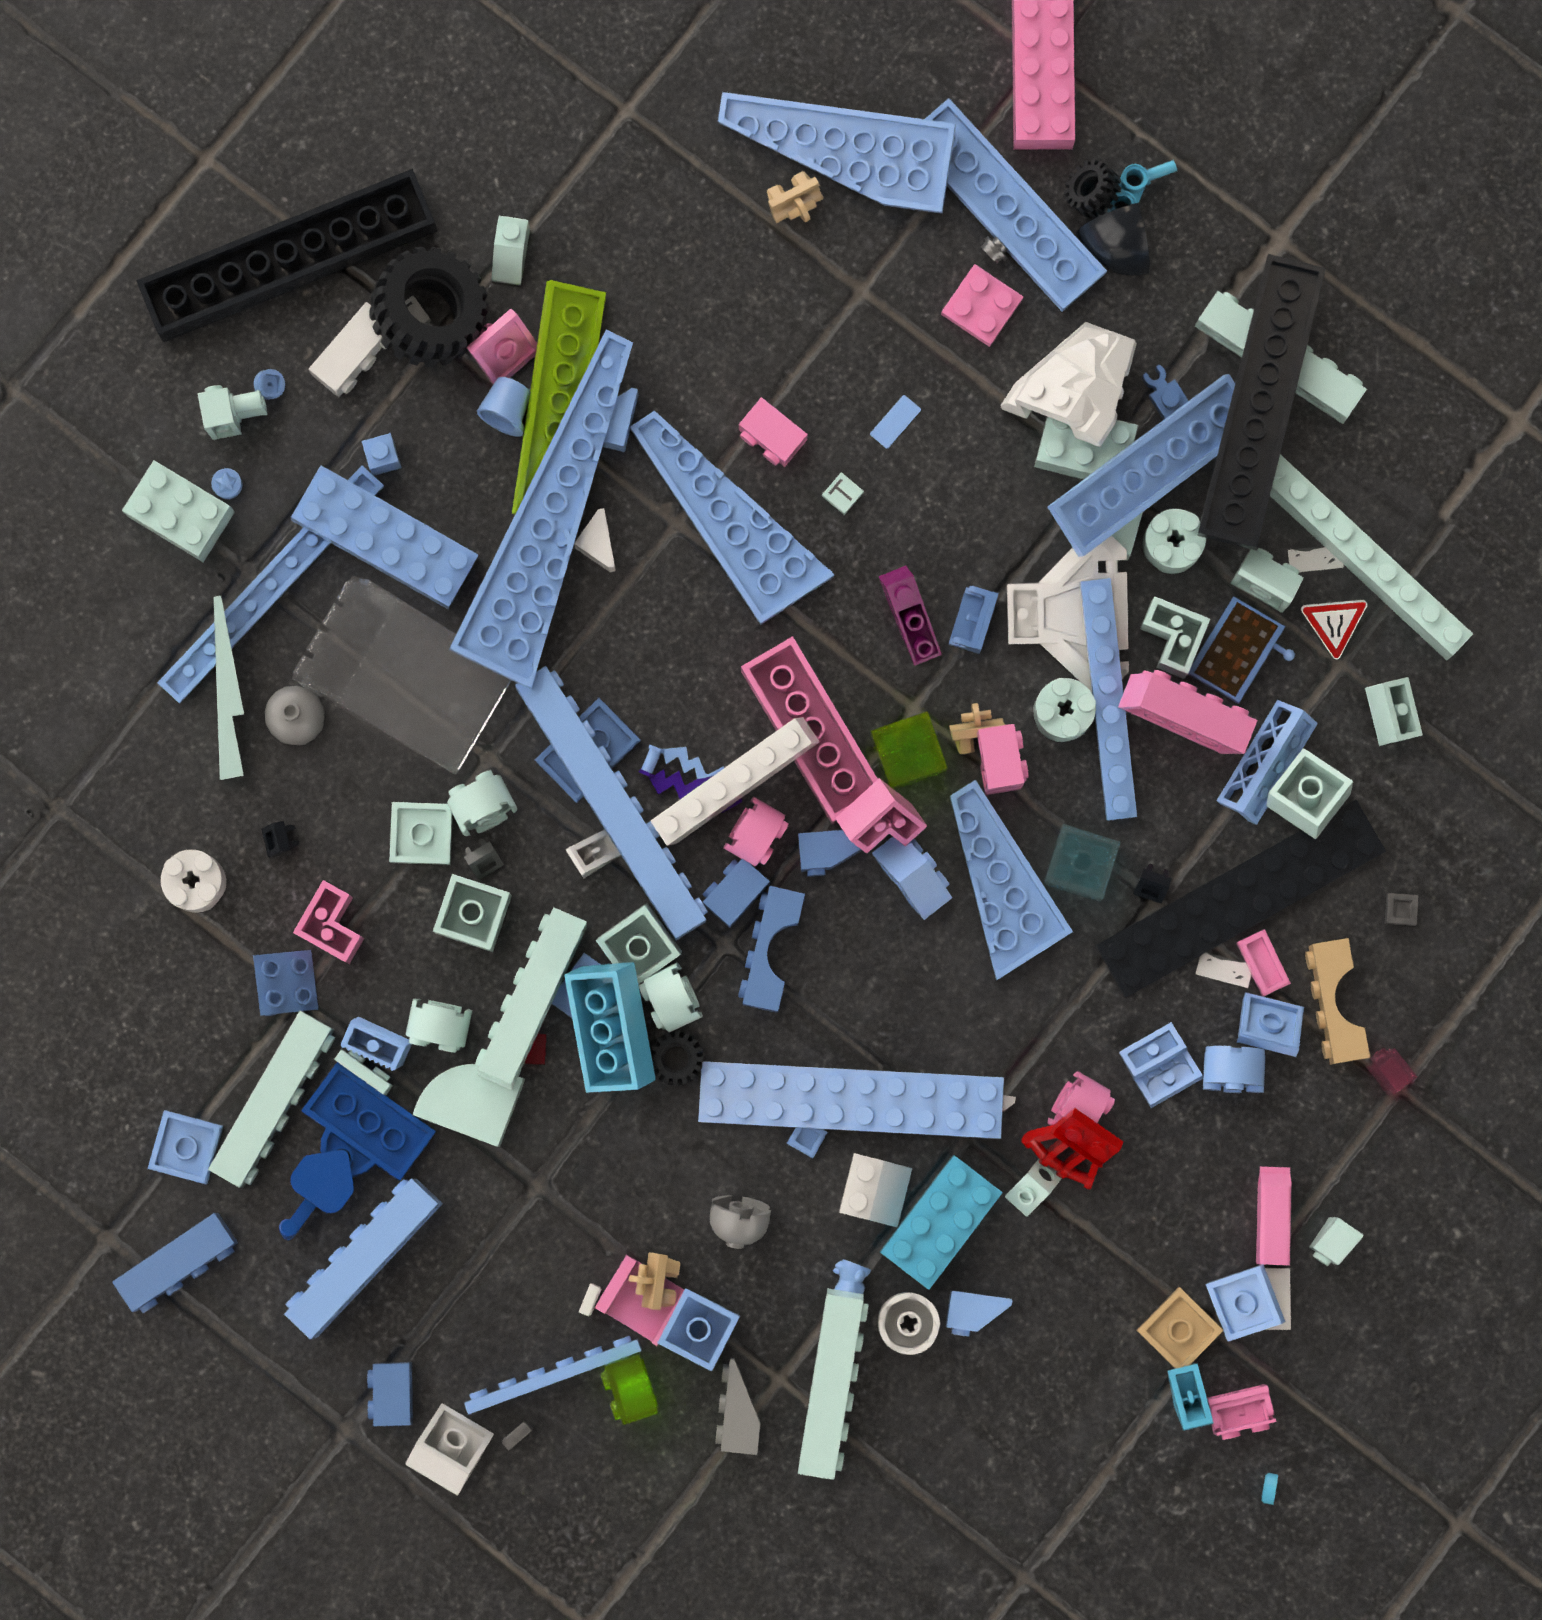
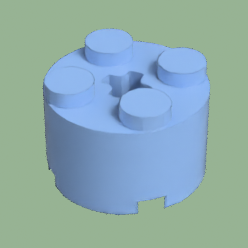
(1234, 1069)

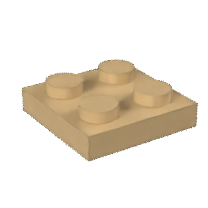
(1179, 1329)

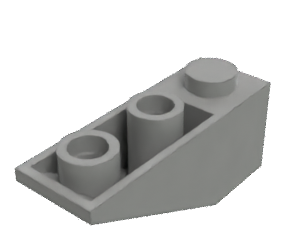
(741, 1421)

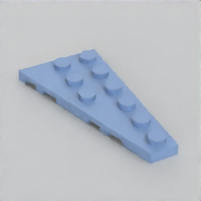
(1010, 898)

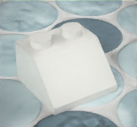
(875, 1190)
(449, 1449)

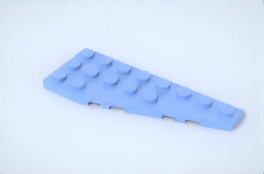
(875, 154)

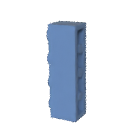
(176, 1262)

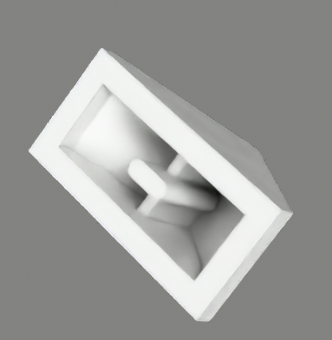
(595, 541)
(593, 853)

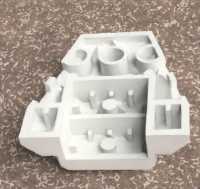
(1077, 383)

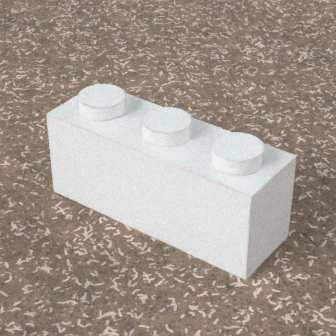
(348, 354)

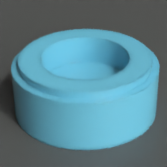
(1269, 1488)

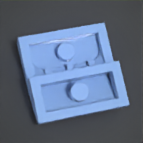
(1161, 1065)

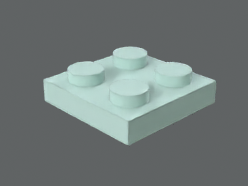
(420, 833)

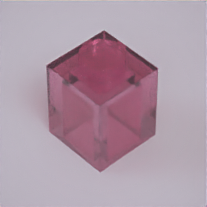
(1390, 1070)

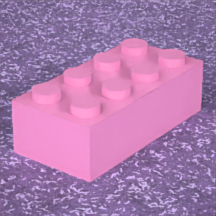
(1188, 712)

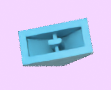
(1189, 1397)

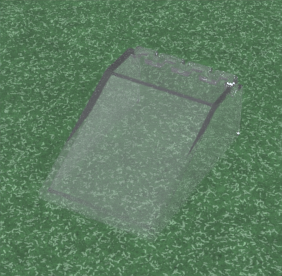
(399, 675)

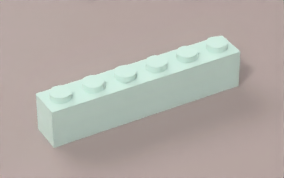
(1319, 378)
(531, 999)
(271, 1100)
(831, 1384)

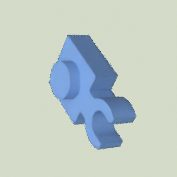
(1167, 396)

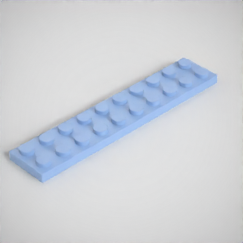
(851, 1099)

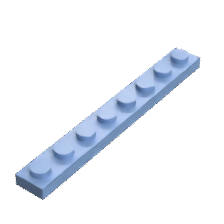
(1107, 692)

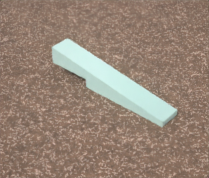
(228, 697)

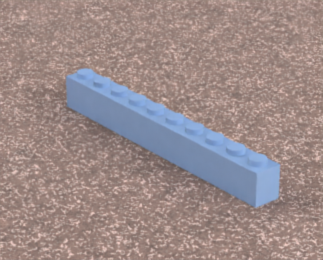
(612, 805)

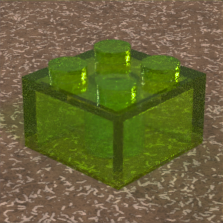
(908, 751)
(630, 1389)

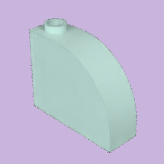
(469, 1103)

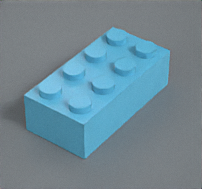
(610, 1027)
(941, 1222)

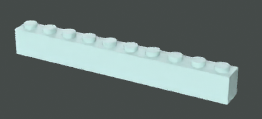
(1367, 561)

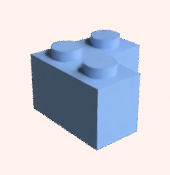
(914, 875)

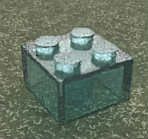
(1081, 863)

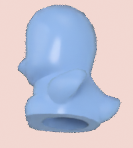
(850, 1276)

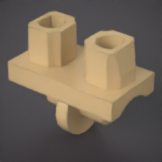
(796, 200)
(965, 732)
(651, 1281)

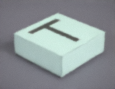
(842, 493)

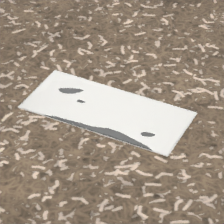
(1313, 559)
(1224, 969)

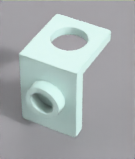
(1032, 1189)

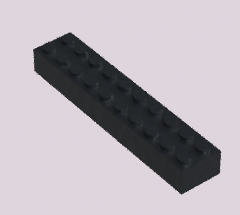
(287, 255)

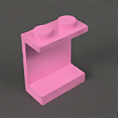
(625, 1306)

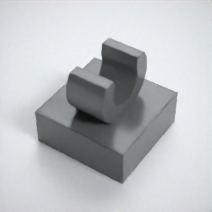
(483, 860)

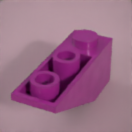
(910, 614)

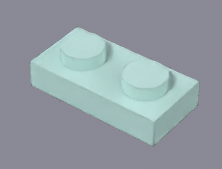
(375, 1077)

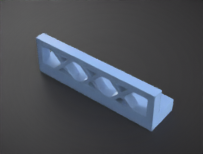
(1272, 763)

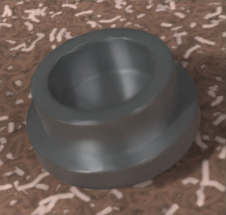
(995, 249)

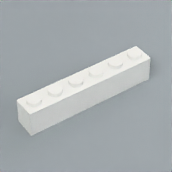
(735, 781)

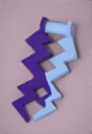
(661, 783)

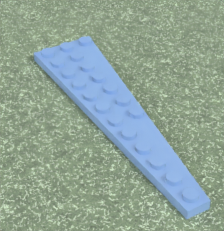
(521, 588)

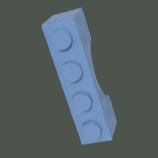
(781, 911)

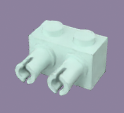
(224, 411)

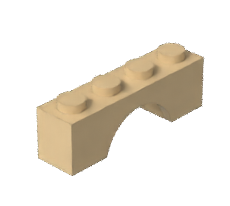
(1329, 963)

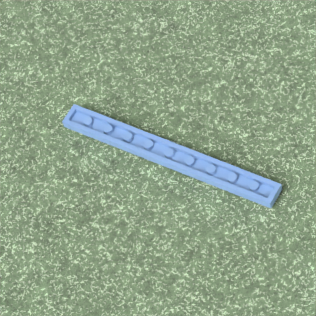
(254, 601)

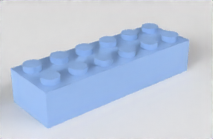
(384, 537)
(363, 1258)

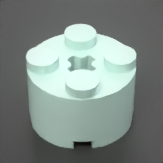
(1163, 553)
(1081, 706)
(481, 803)
(671, 998)
(438, 1024)

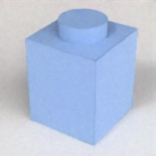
(381, 454)

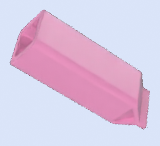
(1273, 1216)

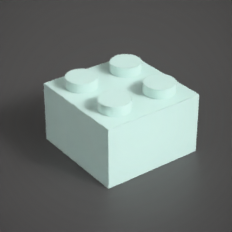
(1309, 793)
(472, 913)
(640, 940)

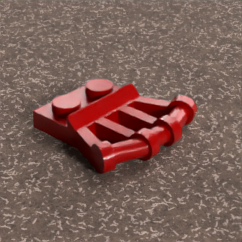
(1080, 1134)

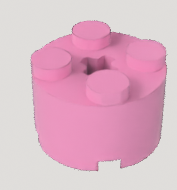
(756, 832)
(1085, 1096)

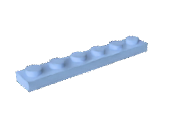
(539, 1378)

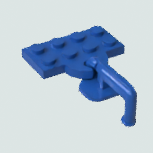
(359, 1123)

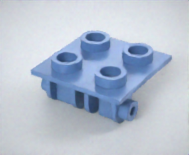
(285, 982)

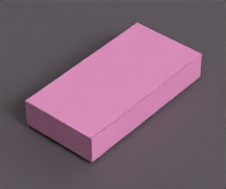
(1263, 963)

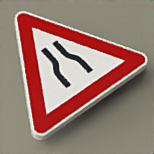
(1335, 622)

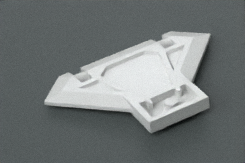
(1053, 608)

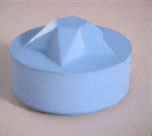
(270, 383)
(226, 483)

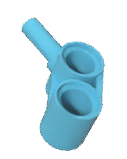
(1132, 194)

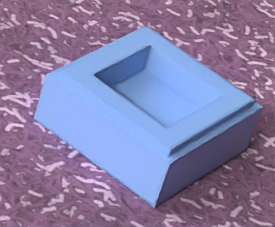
(807, 1140)

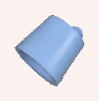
(505, 406)

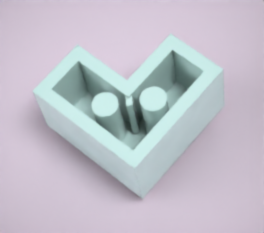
(1181, 630)

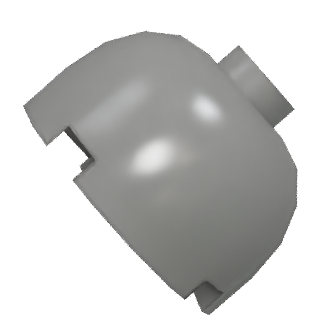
(294, 715)
(739, 1221)

